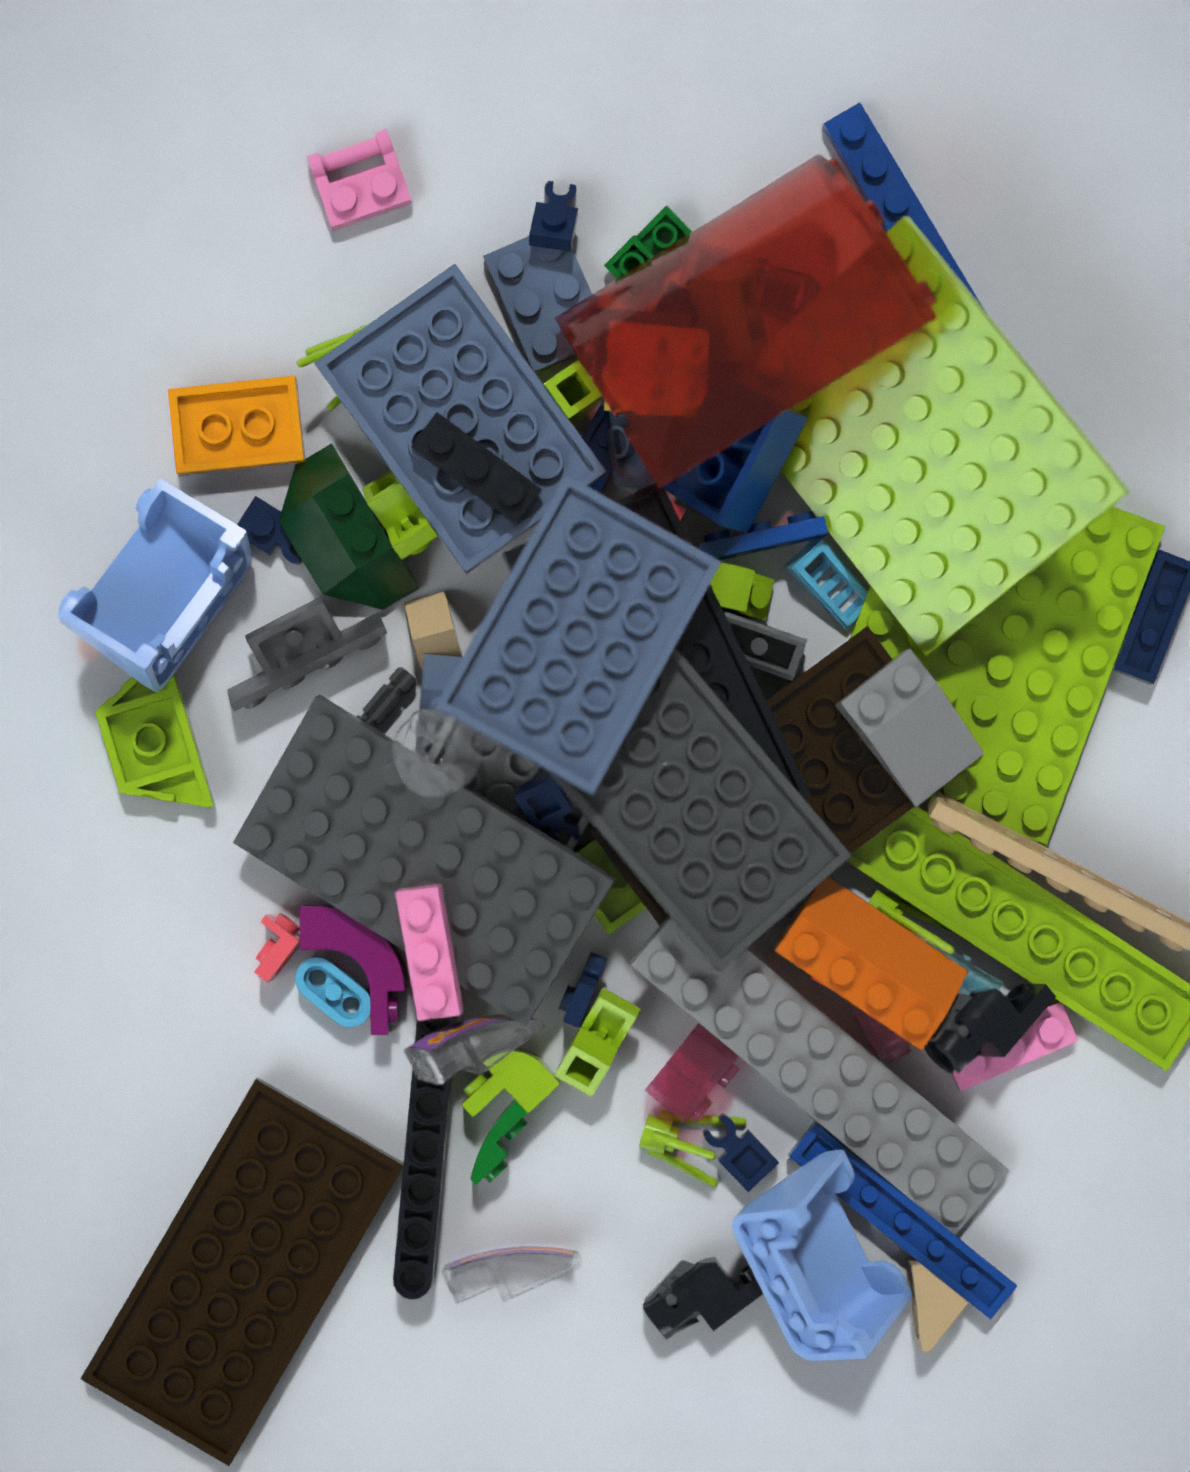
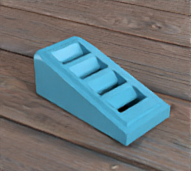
(804, 557)

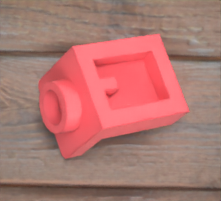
(276, 954)

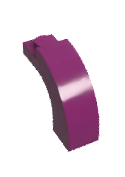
(334, 930)

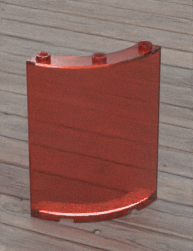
(746, 317)

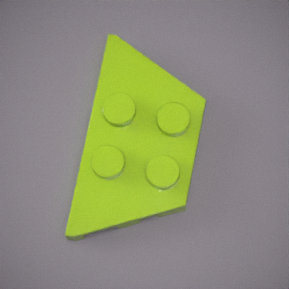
(153, 744)

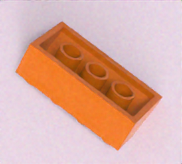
(872, 961)

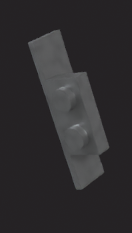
(299, 646)

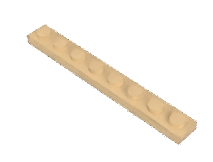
(1059, 871)

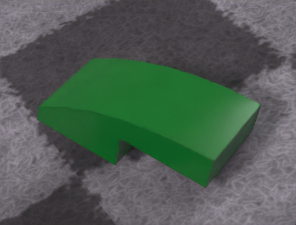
(657, 235)
(492, 1152)

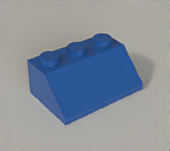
(739, 478)

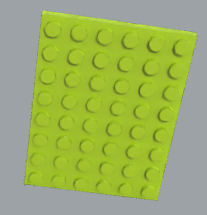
(946, 462)
(1035, 668)

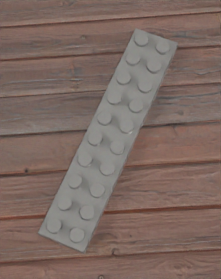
(826, 1075)

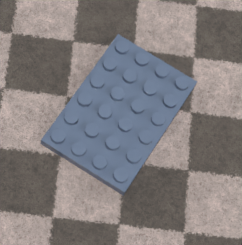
(454, 359)
(578, 635)

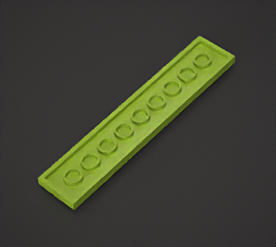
(1032, 933)

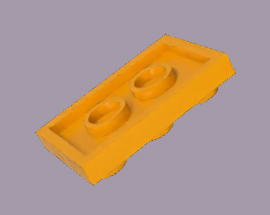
(236, 425)

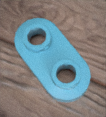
(333, 992)

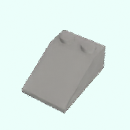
(910, 727)

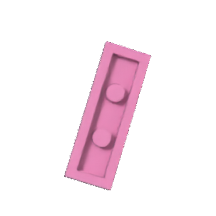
(429, 952)
(1046, 1035)

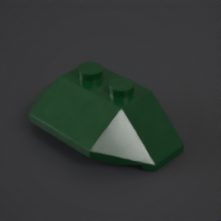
(341, 535)

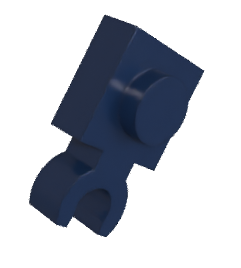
(554, 220)
(264, 529)
(547, 805)
(577, 999)
(743, 1155)

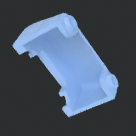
(161, 586)
(814, 1267)

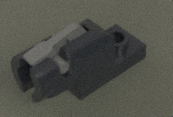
(986, 1024)
(698, 1290)

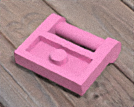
(364, 193)

